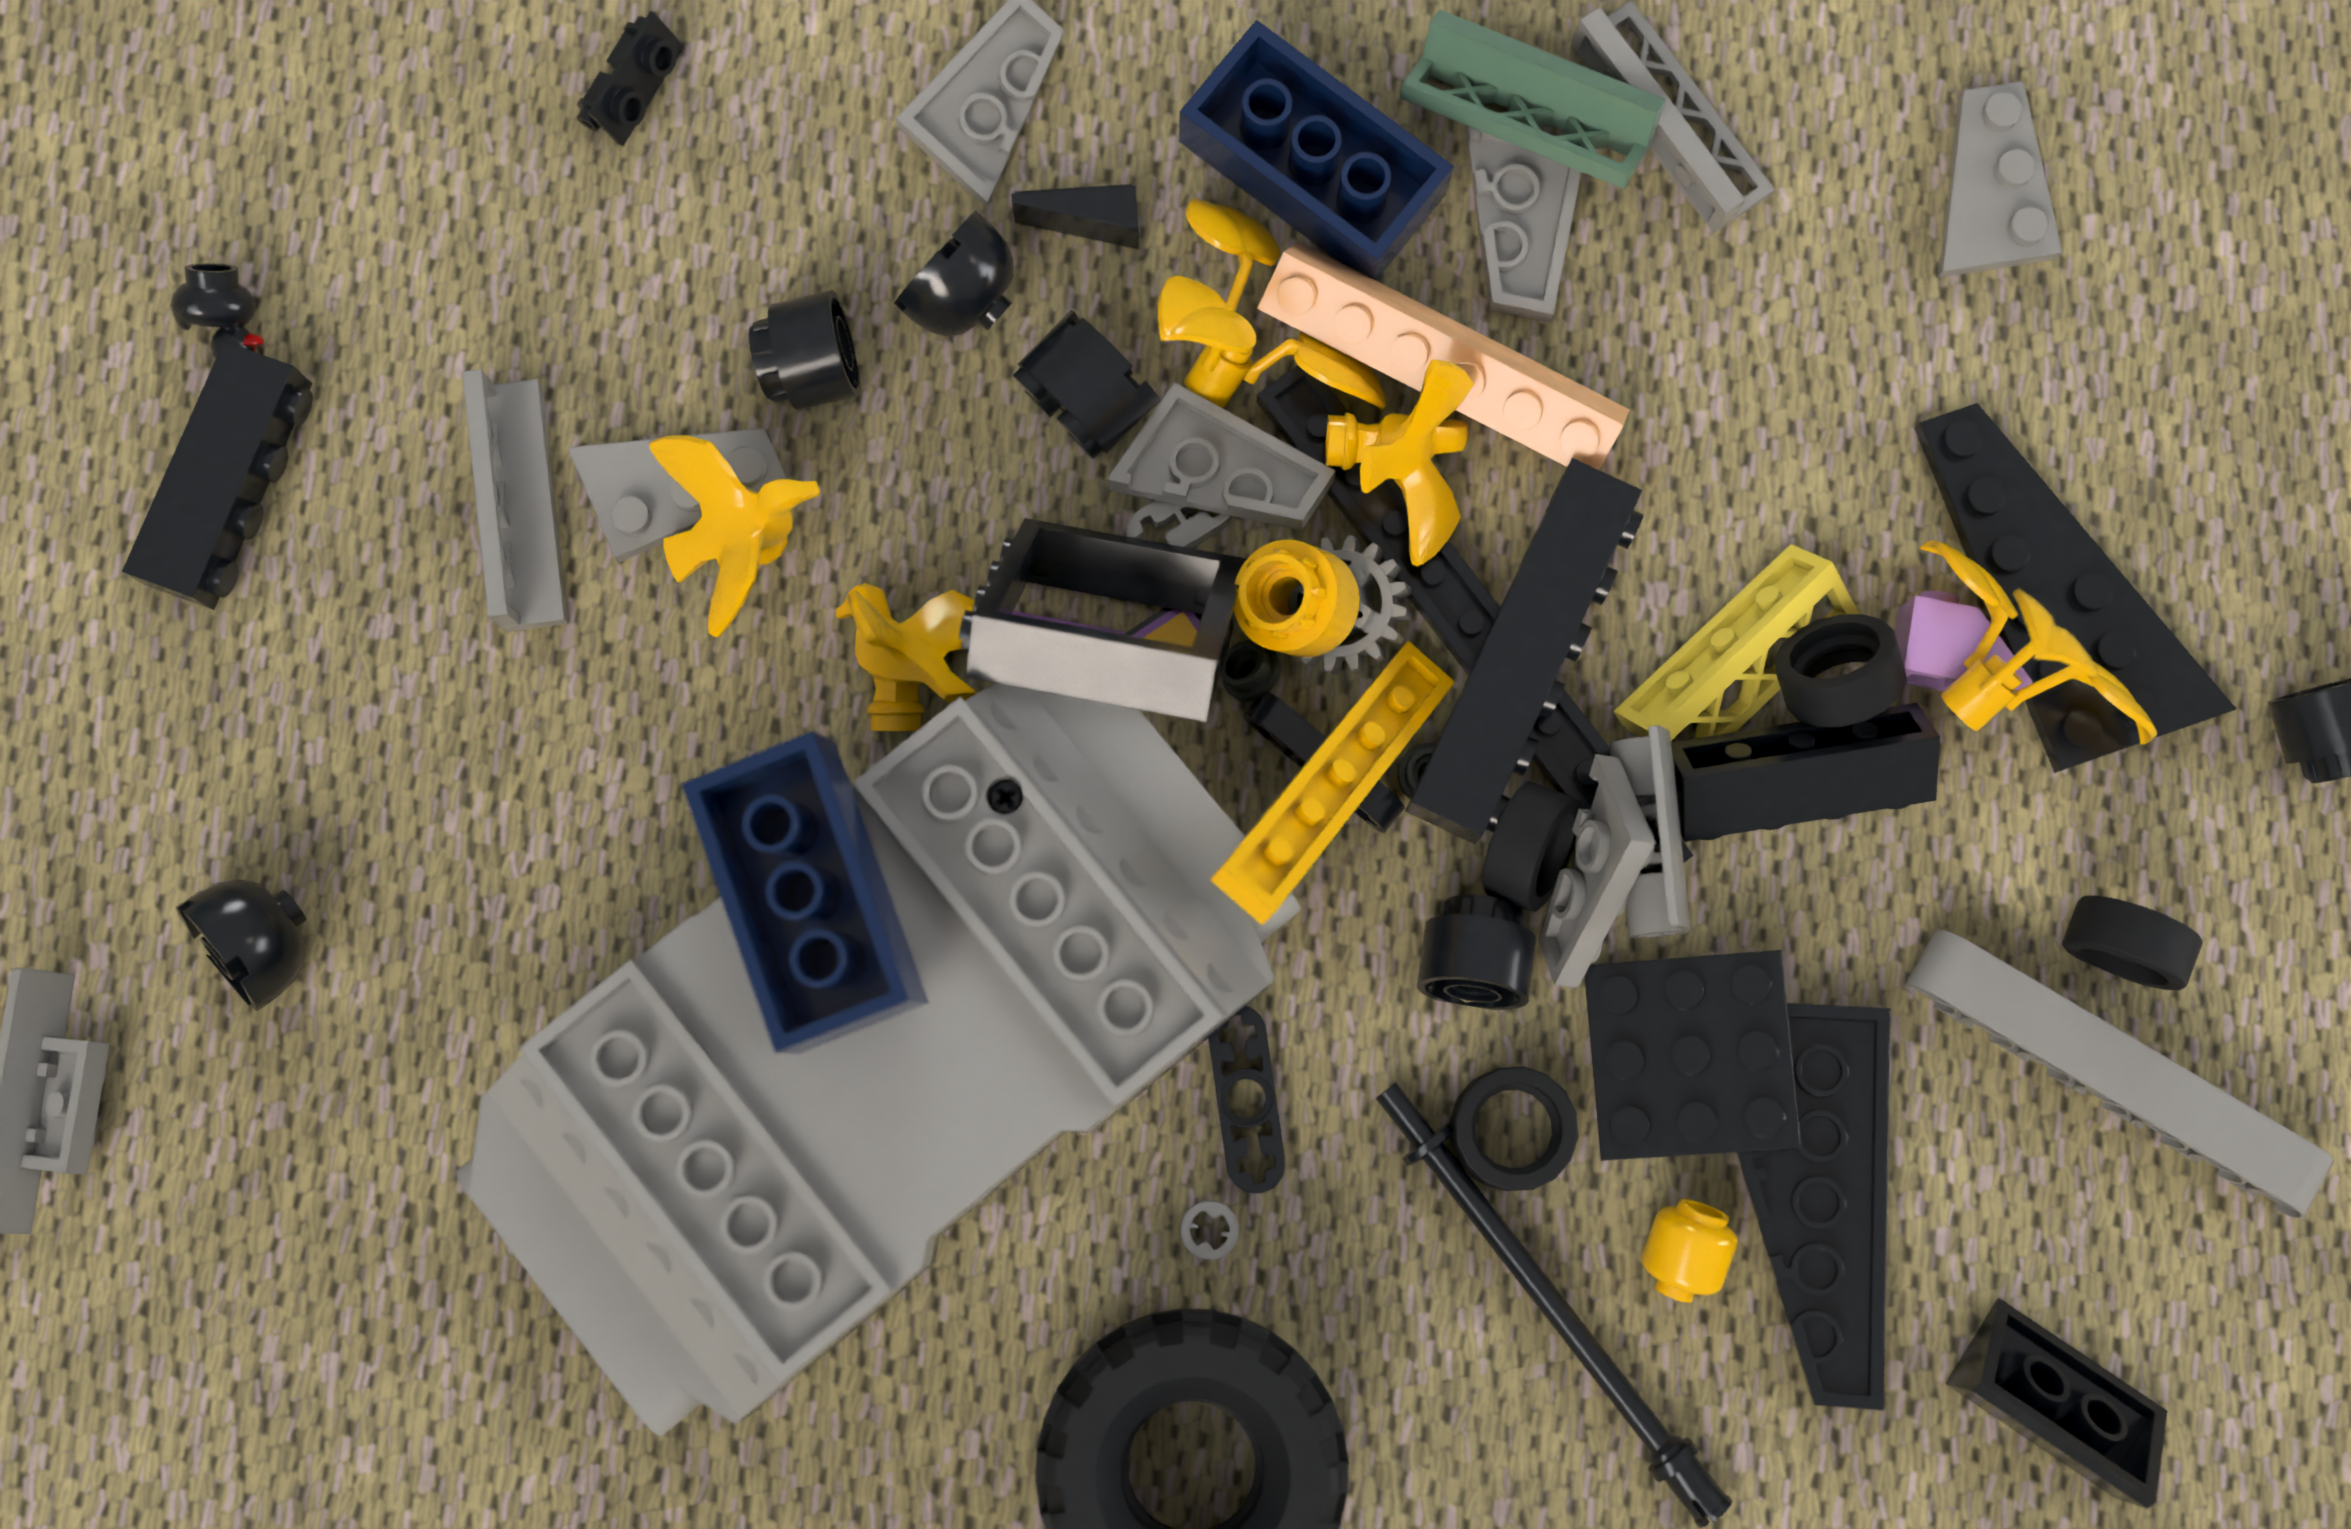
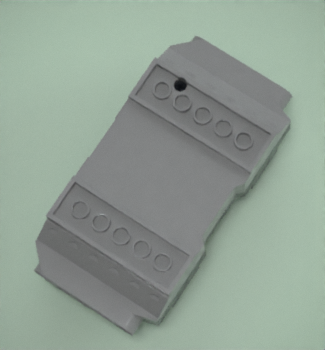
(749, 1207)

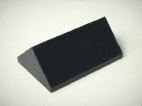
(2064, 1404)

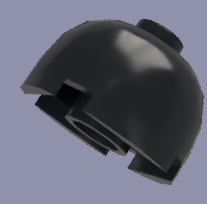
(961, 282)
(248, 936)

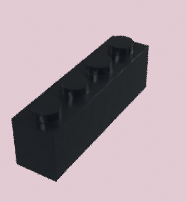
(220, 476)
(1804, 773)

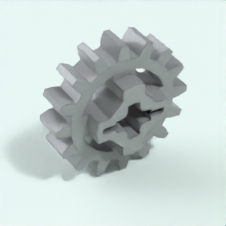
(1377, 626)

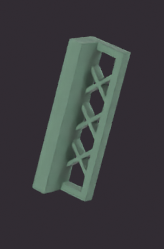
(1538, 92)

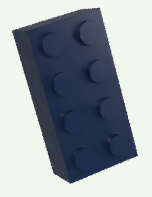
(1313, 152)
(804, 893)

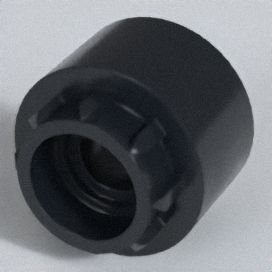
(805, 352)
(2316, 730)
(1477, 954)

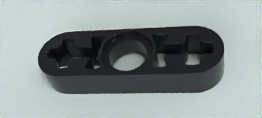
(1300, 740)
(1268, 1145)

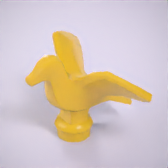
(1403, 451)
(735, 526)
(906, 653)

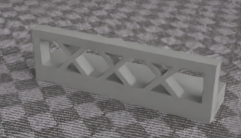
(1675, 142)
(515, 502)

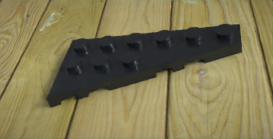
(2035, 544)

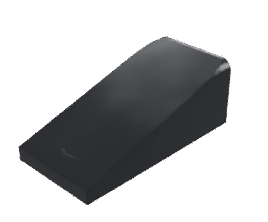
(1086, 212)

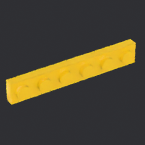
(1332, 784)

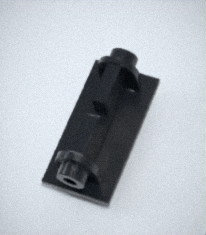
(640, 65)

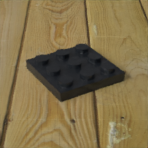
(1692, 1056)

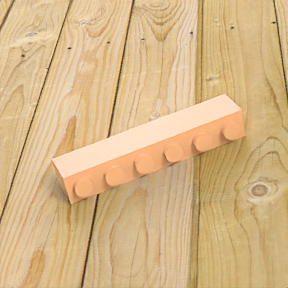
(1404, 336)

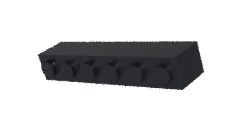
(1524, 652)

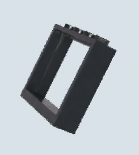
(1094, 661)

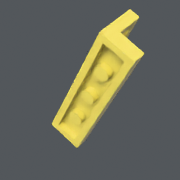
(1736, 648)

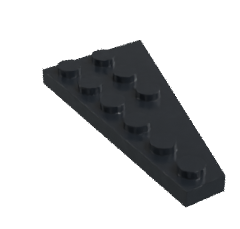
(1828, 1202)

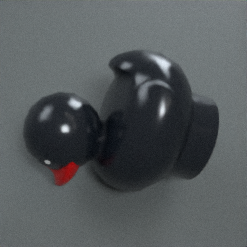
(216, 300)

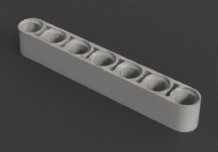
(2121, 1071)

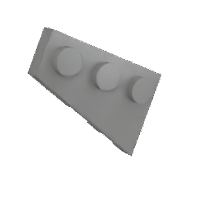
(983, 97)
(1998, 186)
(1522, 223)
(1219, 464)
(643, 503)
(1609, 856)

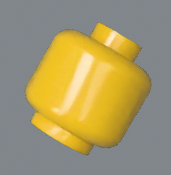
(1689, 1250)

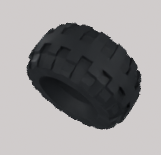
(1191, 1358)

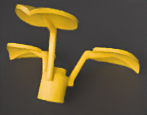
(1200, 315)
(1991, 683)

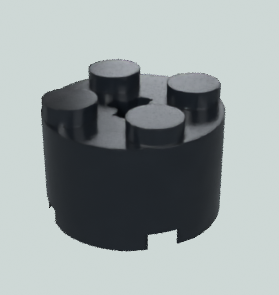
(1088, 382)

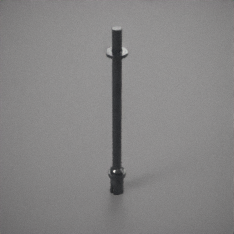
(1670, 1455)

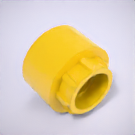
(1327, 606)

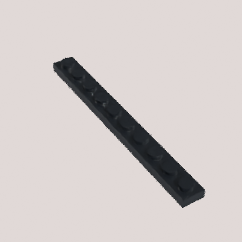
(1441, 588)

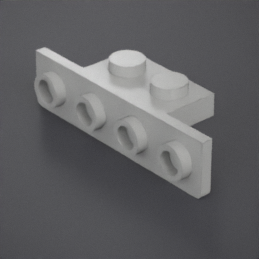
(45, 1092)

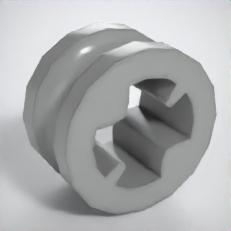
(1214, 1210)

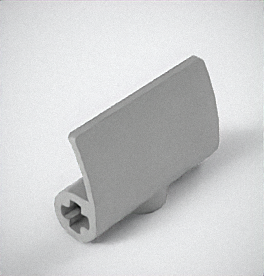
(1658, 898)

